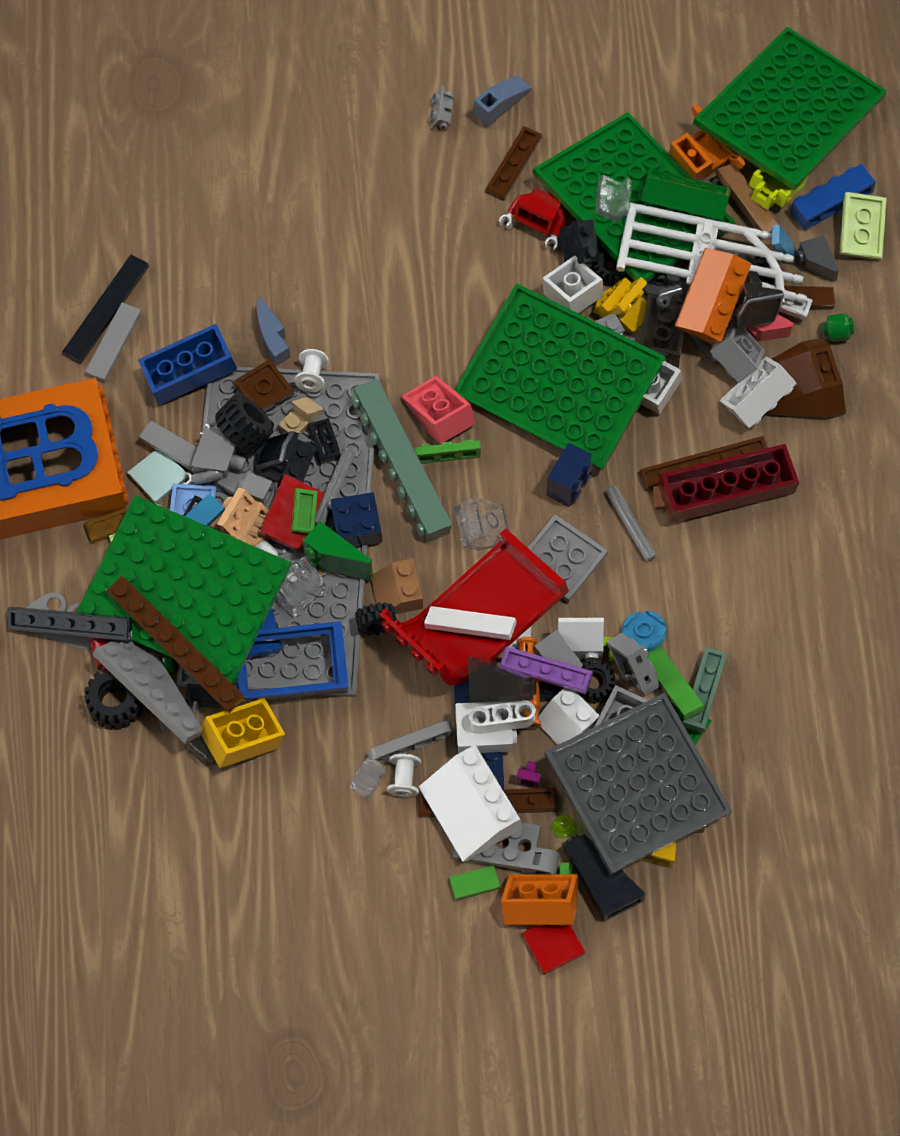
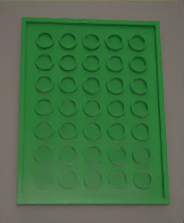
(790, 108)
(618, 152)
(559, 375)
(195, 577)

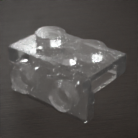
(613, 198)

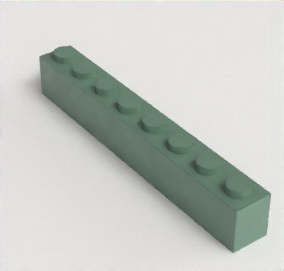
(401, 460)

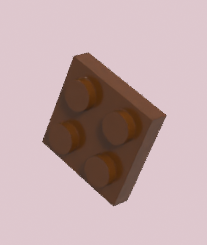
(264, 386)

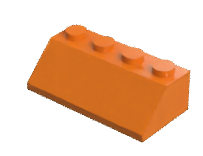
(712, 295)

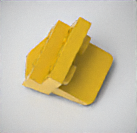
(624, 301)

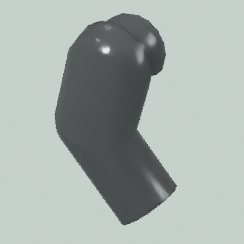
(665, 296)

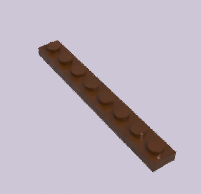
(175, 644)

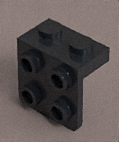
(580, 241)

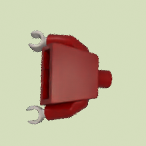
(539, 212)

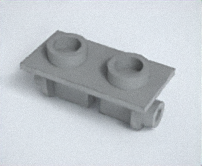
(441, 101)

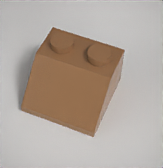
(399, 586)

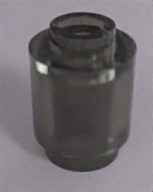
(199, 749)

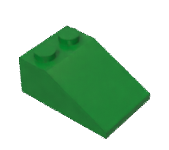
(335, 554)

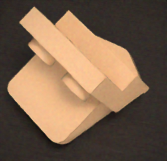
(242, 518)

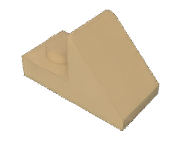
(303, 413)

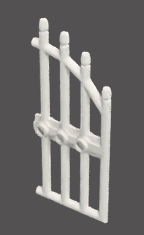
(704, 238)

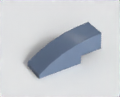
(272, 334)

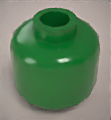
(839, 327)

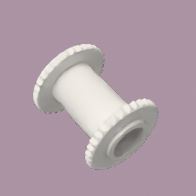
(313, 362)
(404, 775)

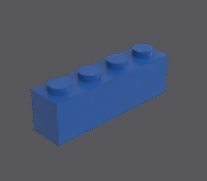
(828, 199)

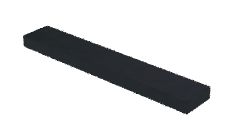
(105, 309)
(69, 623)

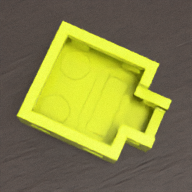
(770, 190)

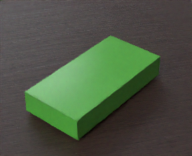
(304, 511)
(474, 882)

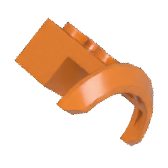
(702, 153)

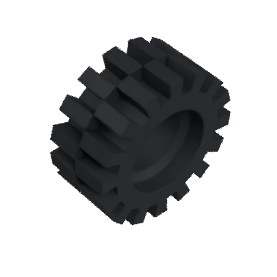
(606, 275)
(369, 620)
(608, 682)

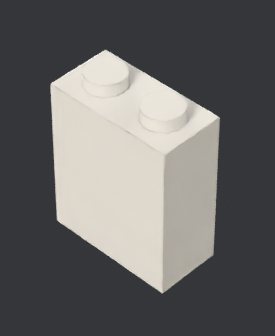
(487, 742)

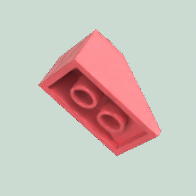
(439, 409)

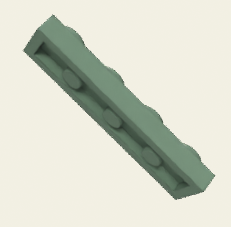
(706, 686)

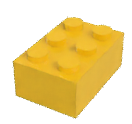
(242, 733)

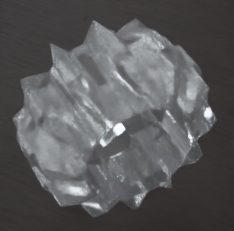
(368, 778)

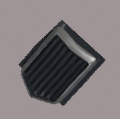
(284, 455)

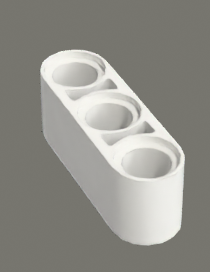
(493, 724)

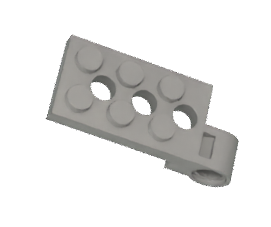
(531, 862)

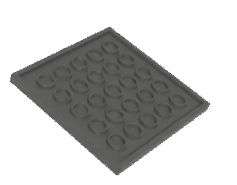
(637, 783)

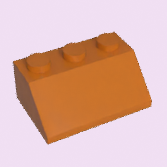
(540, 899)

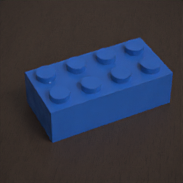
(187, 364)

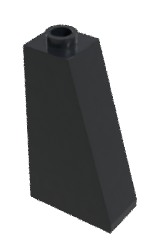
(608, 892)

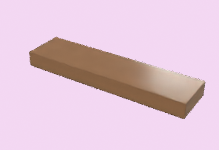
(742, 193)

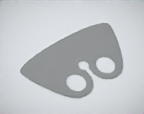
(75, 641)

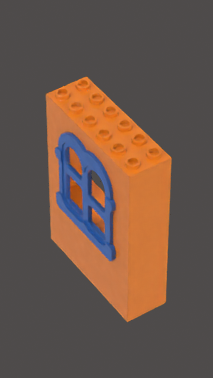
(72, 496)

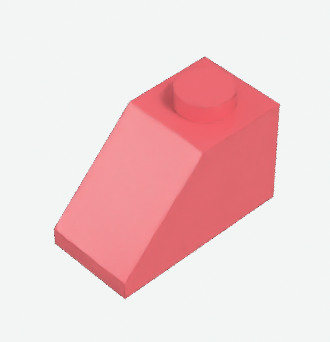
(778, 329)

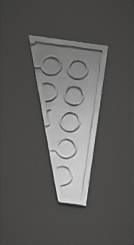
(150, 682)

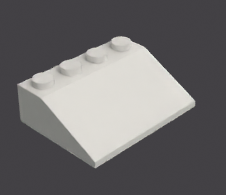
(470, 804)

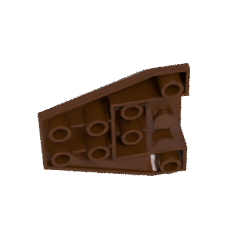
(818, 382)

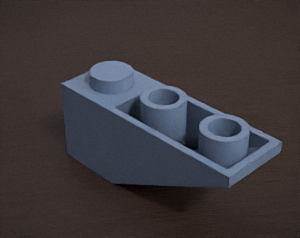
(499, 99)

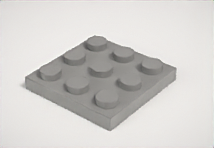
(568, 553)

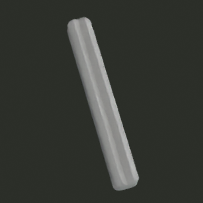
(334, 485)
(631, 523)

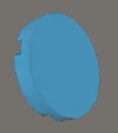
(646, 629)

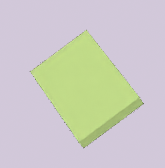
(863, 226)

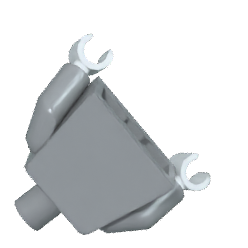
(213, 457)

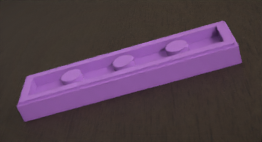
(548, 670)

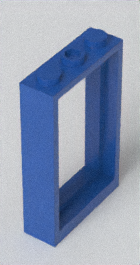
(340, 682)

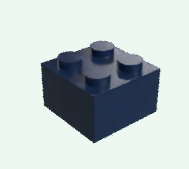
(569, 475)
(357, 519)

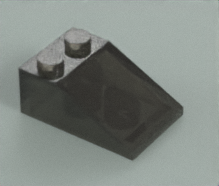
(659, 329)

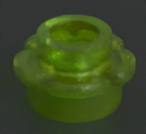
(568, 830)

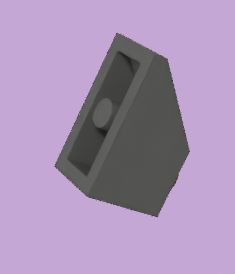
(817, 258)

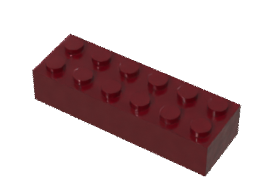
(728, 483)

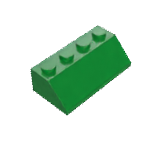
(685, 194)

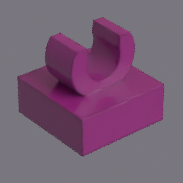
(529, 776)

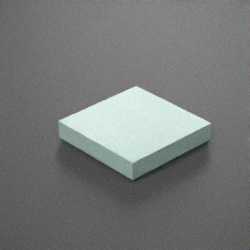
(156, 475)

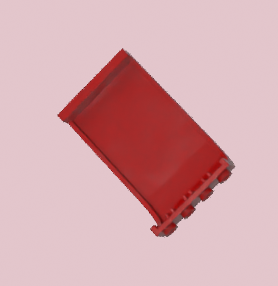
(502, 583)

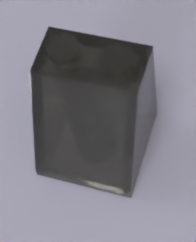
(497, 683)

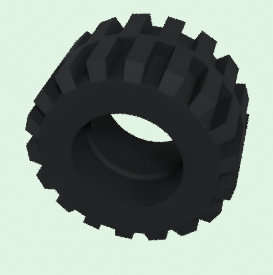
(244, 423)
(108, 715)

